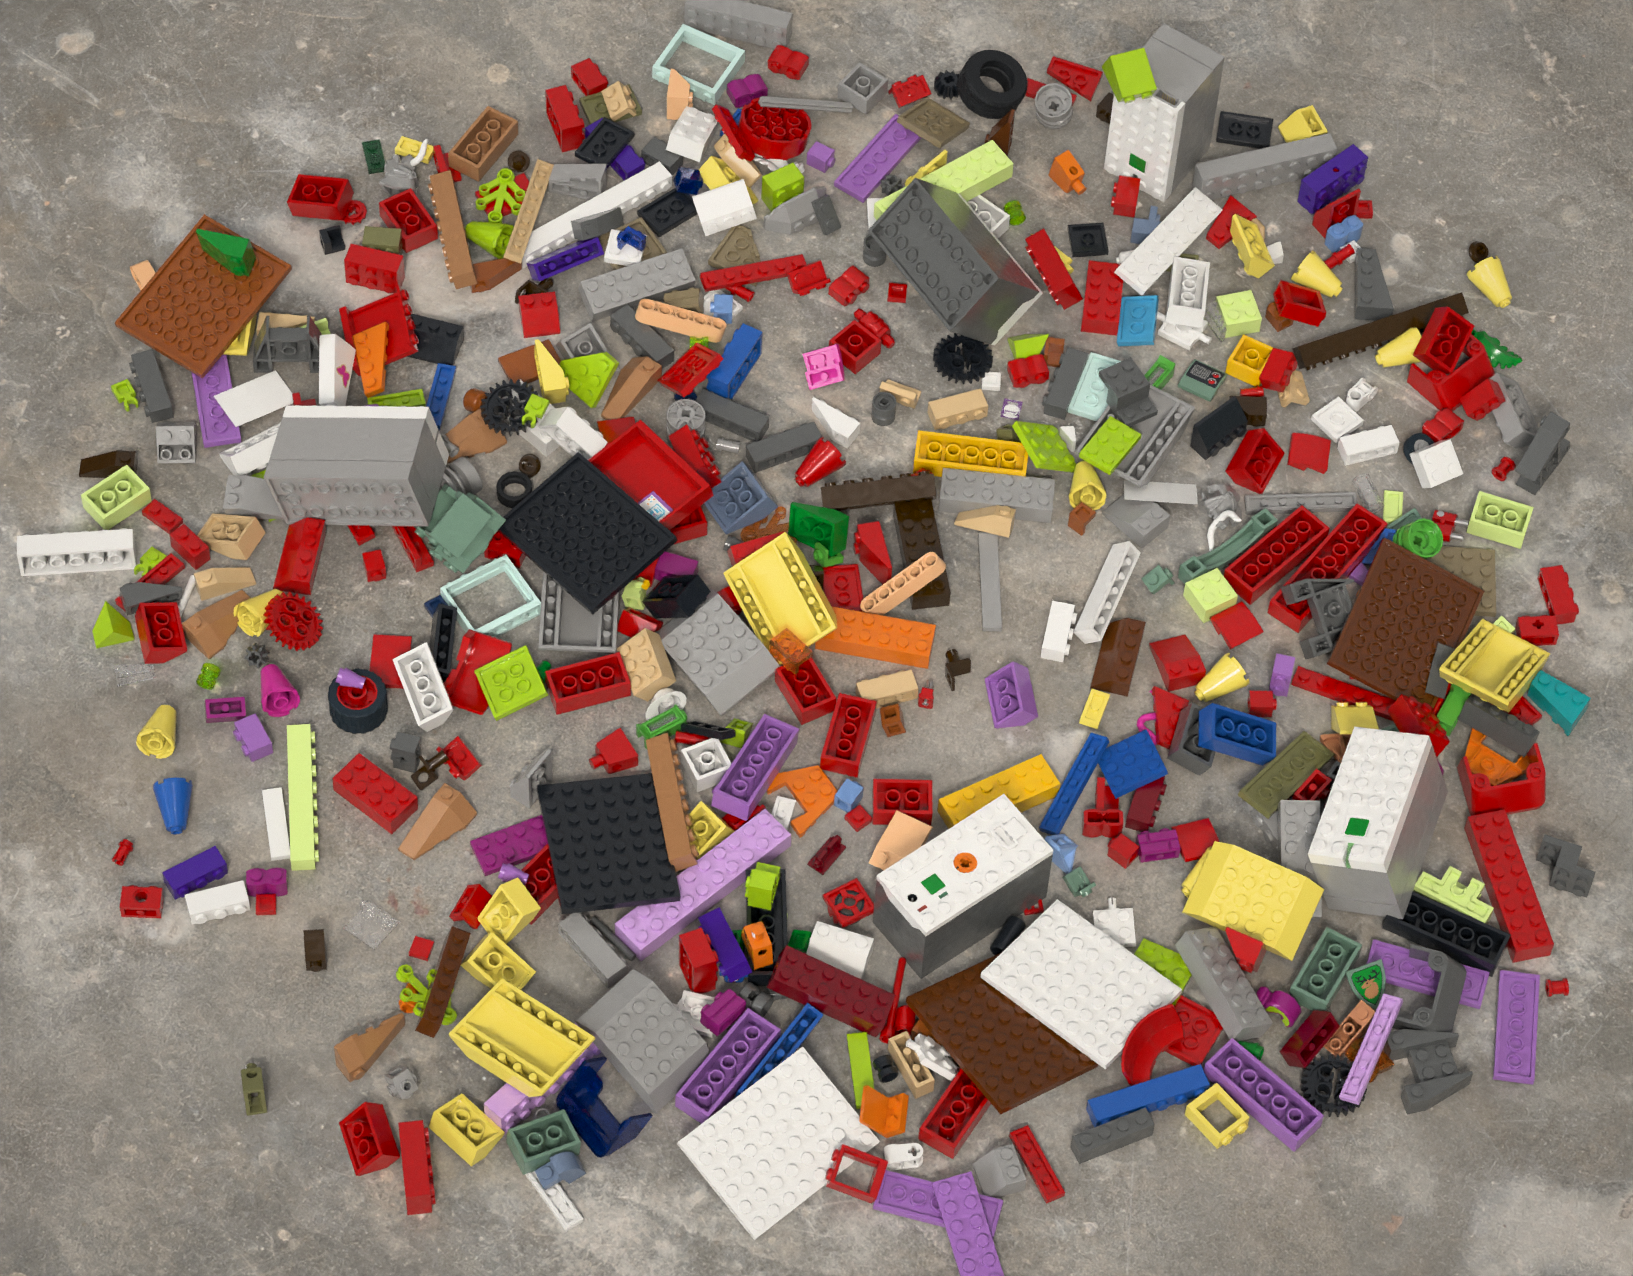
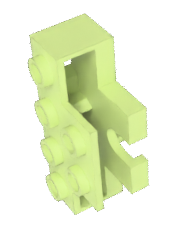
(1454, 894)

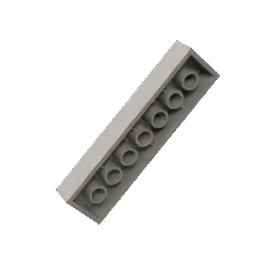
(1263, 167)

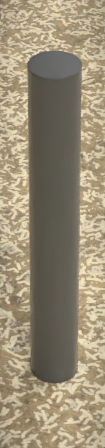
(613, 938)

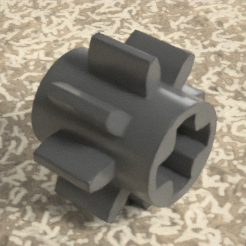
(891, 184)
(254, 653)

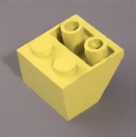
(1301, 125)

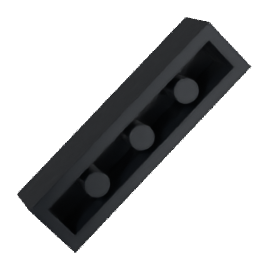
(443, 637)

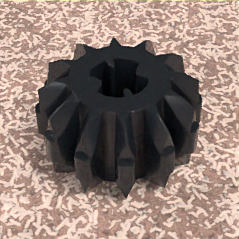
(946, 84)

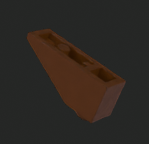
(1002, 132)

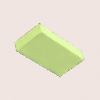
(1392, 506)

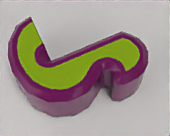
(1280, 1003)

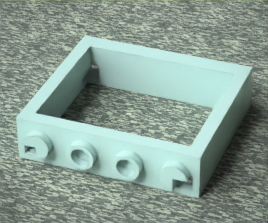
(708, 44)
(482, 574)

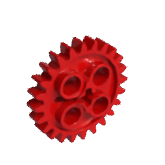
(293, 621)

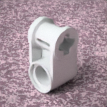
(1360, 394)
(901, 1156)

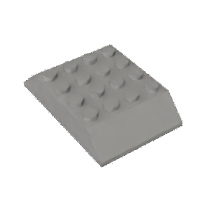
(1157, 438)
(570, 627)
(718, 653)
(645, 1038)

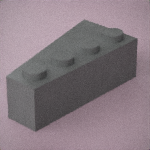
(1371, 291)

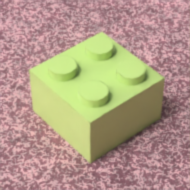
(1239, 313)
(1209, 594)

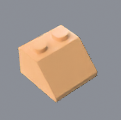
(678, 95)

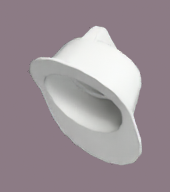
(665, 700)

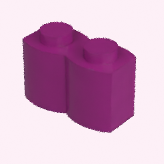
(745, 90)
(267, 881)

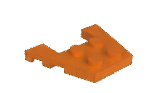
(1490, 763)
(812, 792)

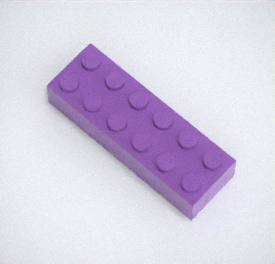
(755, 767)
(727, 1066)
(1263, 1095)

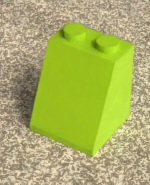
(1130, 75)

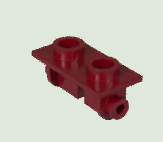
(827, 854)

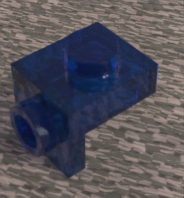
(631, 237)

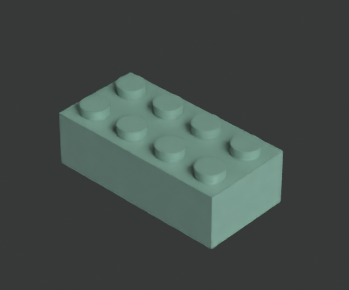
(1325, 970)

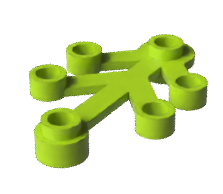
(504, 178)
(450, 1014)

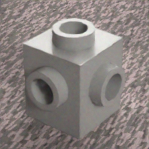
(401, 1082)

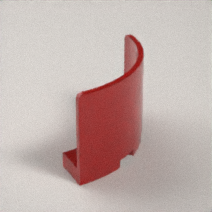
(462, 684)
(1147, 1040)

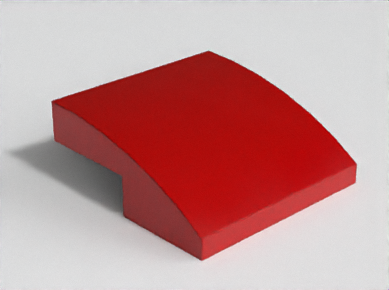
(1309, 452)
(1236, 625)
(1195, 838)

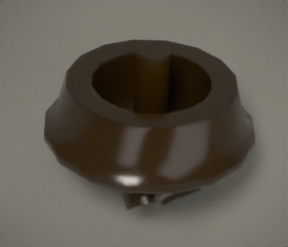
(518, 161)
(1478, 251)
(529, 465)

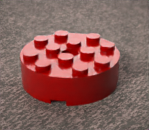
(774, 131)

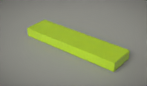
(859, 1064)

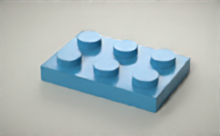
(1137, 320)

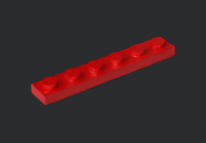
(750, 273)
(1341, 691)

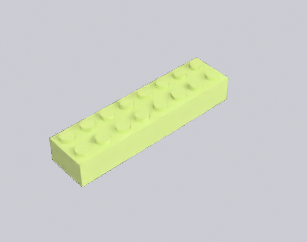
(966, 175)

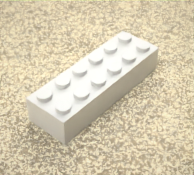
(76, 552)

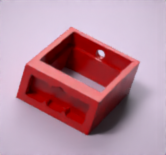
(1286, 299)
(865, 1158)

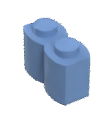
(1343, 233)

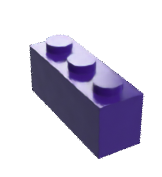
(195, 873)

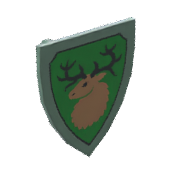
(1368, 982)

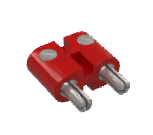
(1447, 524)

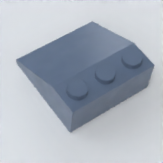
(739, 500)

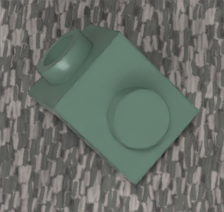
(1158, 578)
(1078, 882)

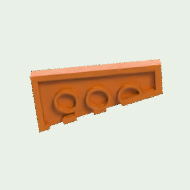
(371, 357)

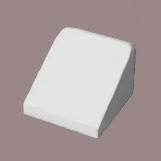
(1276, 252)
(1068, 435)

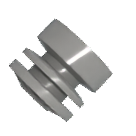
(1053, 97)
(685, 413)
(462, 477)

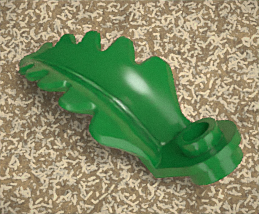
(1497, 353)

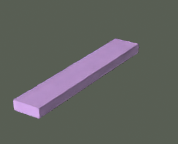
(1371, 1049)

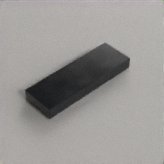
(708, 730)

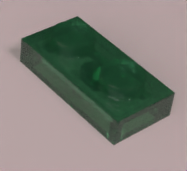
(373, 156)

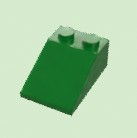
(230, 251)
(819, 524)

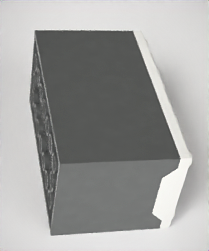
(954, 262)
(962, 885)

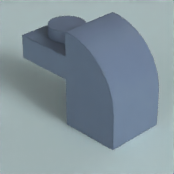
(1143, 228)
(561, 1167)

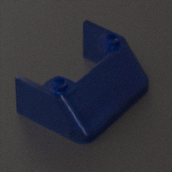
(590, 1115)

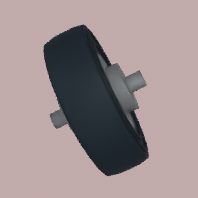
(1414, 443)

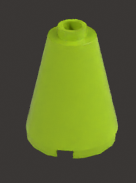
(490, 236)

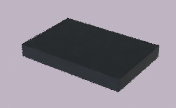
(1244, 130)
(604, 143)
(668, 212)

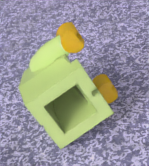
(635, 593)

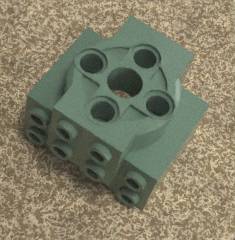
(459, 528)

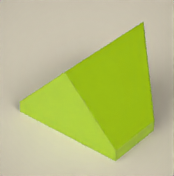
(1027, 344)
(111, 628)
(742, 732)

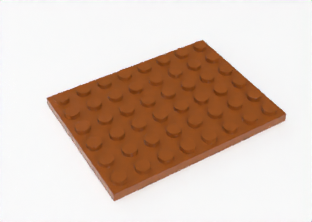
(197, 305)

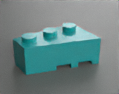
(1558, 700)

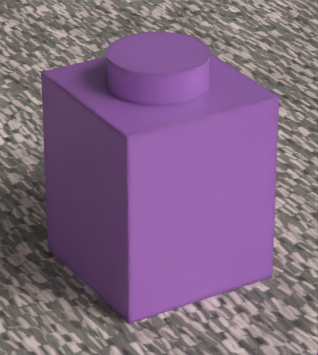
(820, 157)

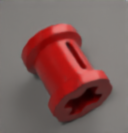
(1501, 471)
(1557, 987)

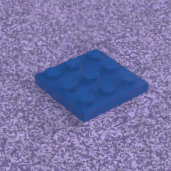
(1131, 764)

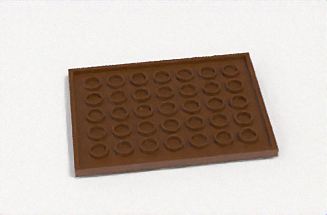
(1400, 620)
(996, 1040)

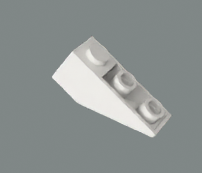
(838, 426)

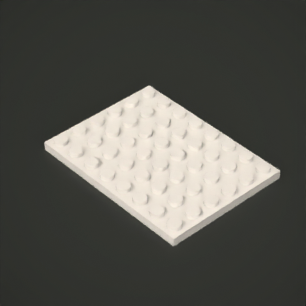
(1079, 982)
(776, 1142)

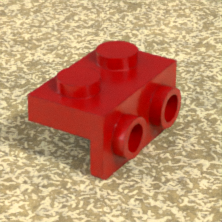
(461, 759)

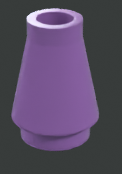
(350, 679)
(510, 872)

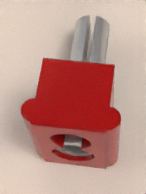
(926, 696)

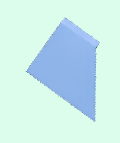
(1063, 851)

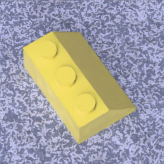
(718, 173)
(1250, 246)
(465, 1129)

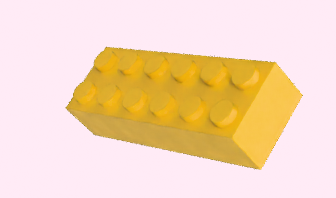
(961, 452)
(1023, 785)

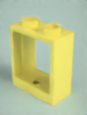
(1206, 1099)

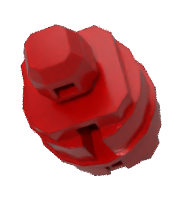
(876, 326)

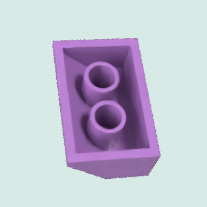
(1011, 696)

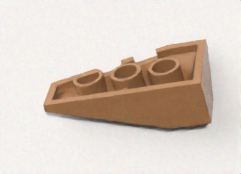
(474, 437)
(441, 818)
(358, 1053)

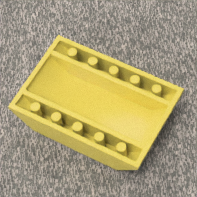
(781, 593)
(1494, 665)
(1254, 898)
(520, 1039)

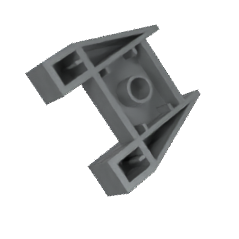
(286, 346)
(1543, 453)
(1329, 607)
(1431, 1066)

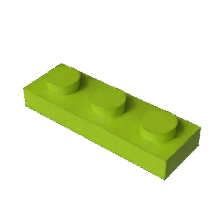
(411, 398)

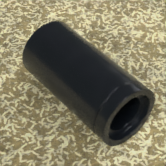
(1010, 931)

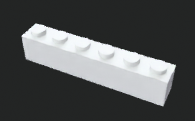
(1107, 592)

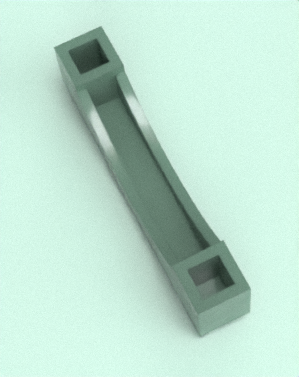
(1230, 550)

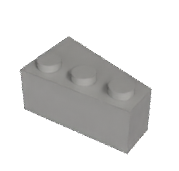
(578, 180)

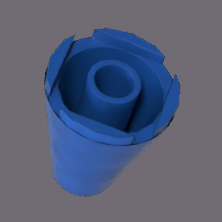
(174, 802)

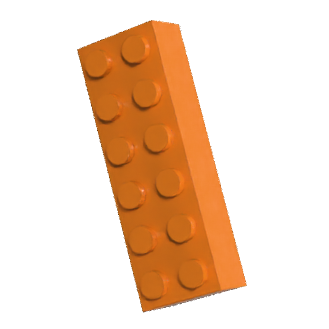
(880, 638)

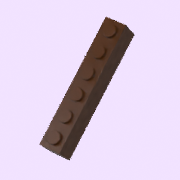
(442, 982)

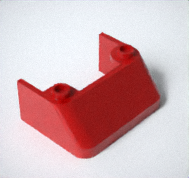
(1446, 390)
(1511, 796)

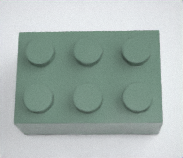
(541, 1139)

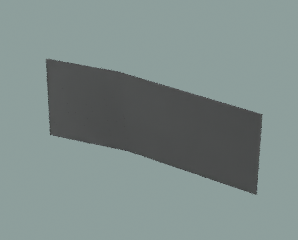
(1436, 685)

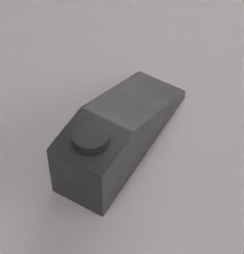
(597, 224)
(139, 592)

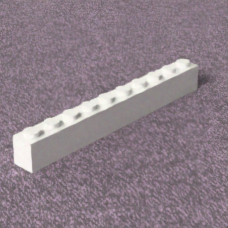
(625, 195)

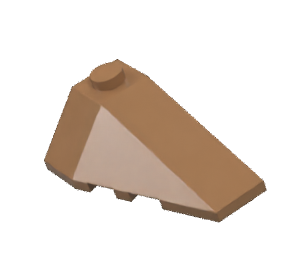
(631, 386)
(213, 625)

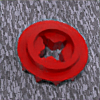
(360, 212)

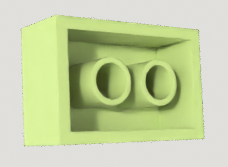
(116, 497)
(1499, 520)

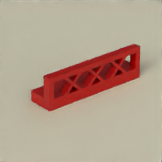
(414, 547)

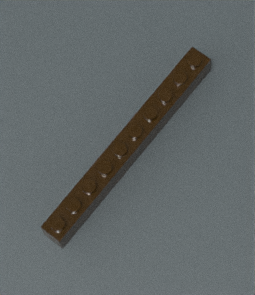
(1372, 333)

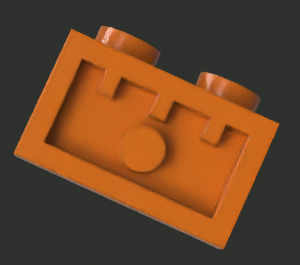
(882, 1113)

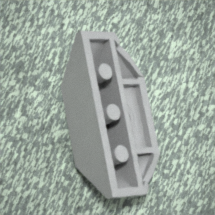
(794, 213)

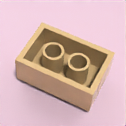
(646, 664)

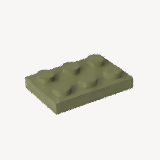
(595, 107)

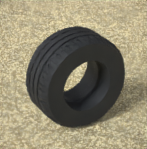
(1002, 69)

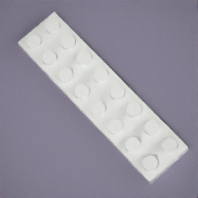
(1168, 240)

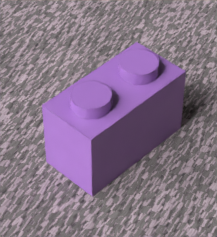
(1281, 674)
(252, 737)

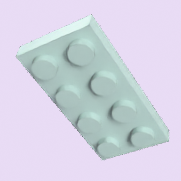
(1091, 392)

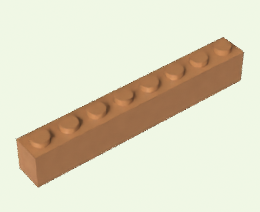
(452, 230)
(671, 802)

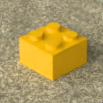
(1248, 360)

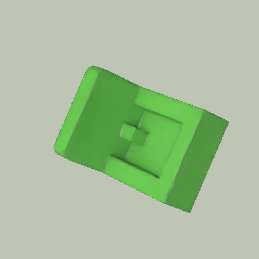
(821, 556)

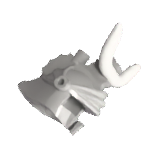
(400, 173)
(1221, 509)

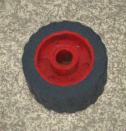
(356, 708)

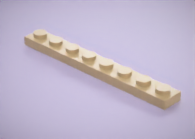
(528, 211)

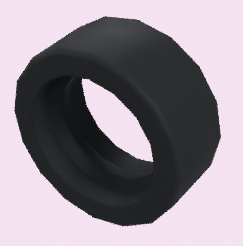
(510, 478)

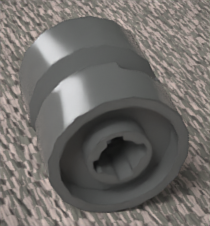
(873, 254)
(883, 409)
(755, 1000)

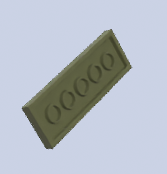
(1285, 774)

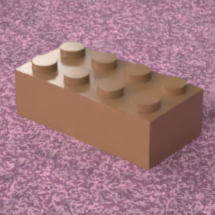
(483, 143)

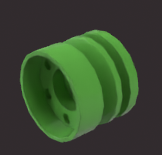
(1420, 537)

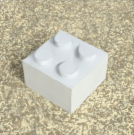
(1436, 463)
(705, 763)

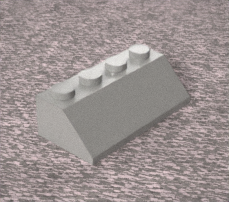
(1514, 414)

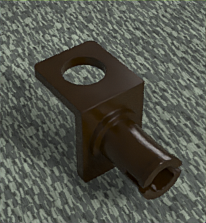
(531, 288)
(955, 667)
(430, 768)

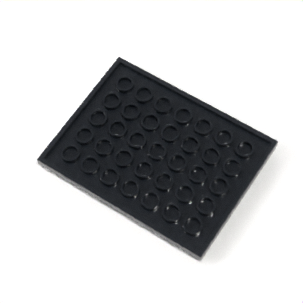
(586, 533)
(607, 843)

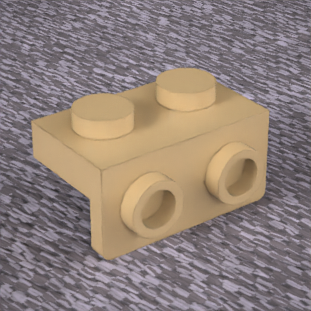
(618, 100)
(1295, 391)
(904, 395)

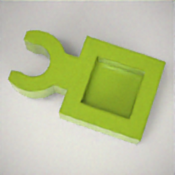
(125, 393)
(535, 408)
(149, 561)

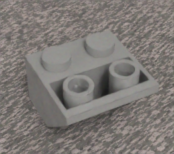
(176, 442)

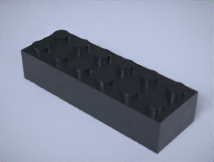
(775, 925)
(1451, 933)

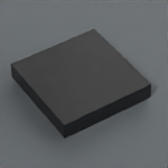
(1087, 240)

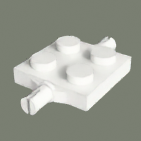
(1182, 335)
(1116, 923)
(691, 1006)
(933, 1056)

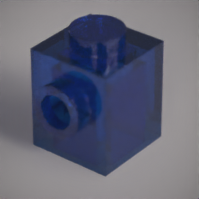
(688, 180)

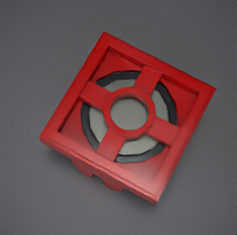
(850, 905)

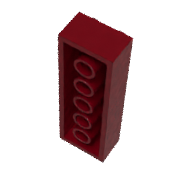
(831, 991)

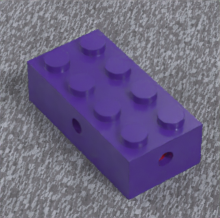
(1332, 179)

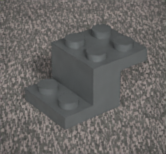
(1128, 392)
(1566, 874)

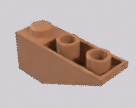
(1351, 1029)

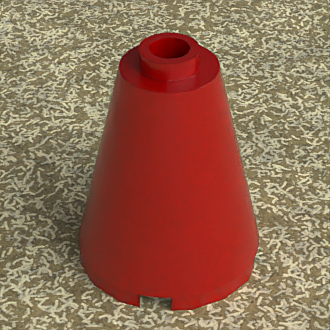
(819, 463)

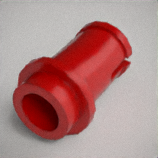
(1252, 392)
(121, 854)

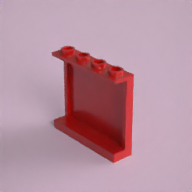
(390, 309)

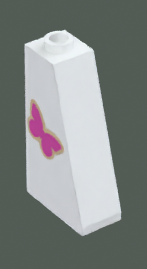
(335, 369)

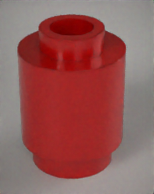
(904, 1019)

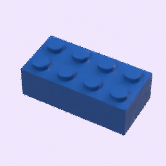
(737, 362)
(1237, 734)

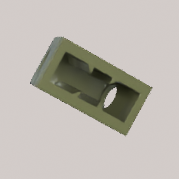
(253, 1082)

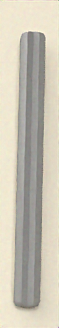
(805, 104)

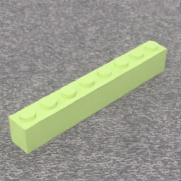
(301, 797)

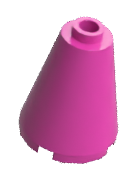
(277, 692)

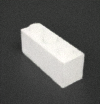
(1368, 445)
(1058, 631)
(217, 902)

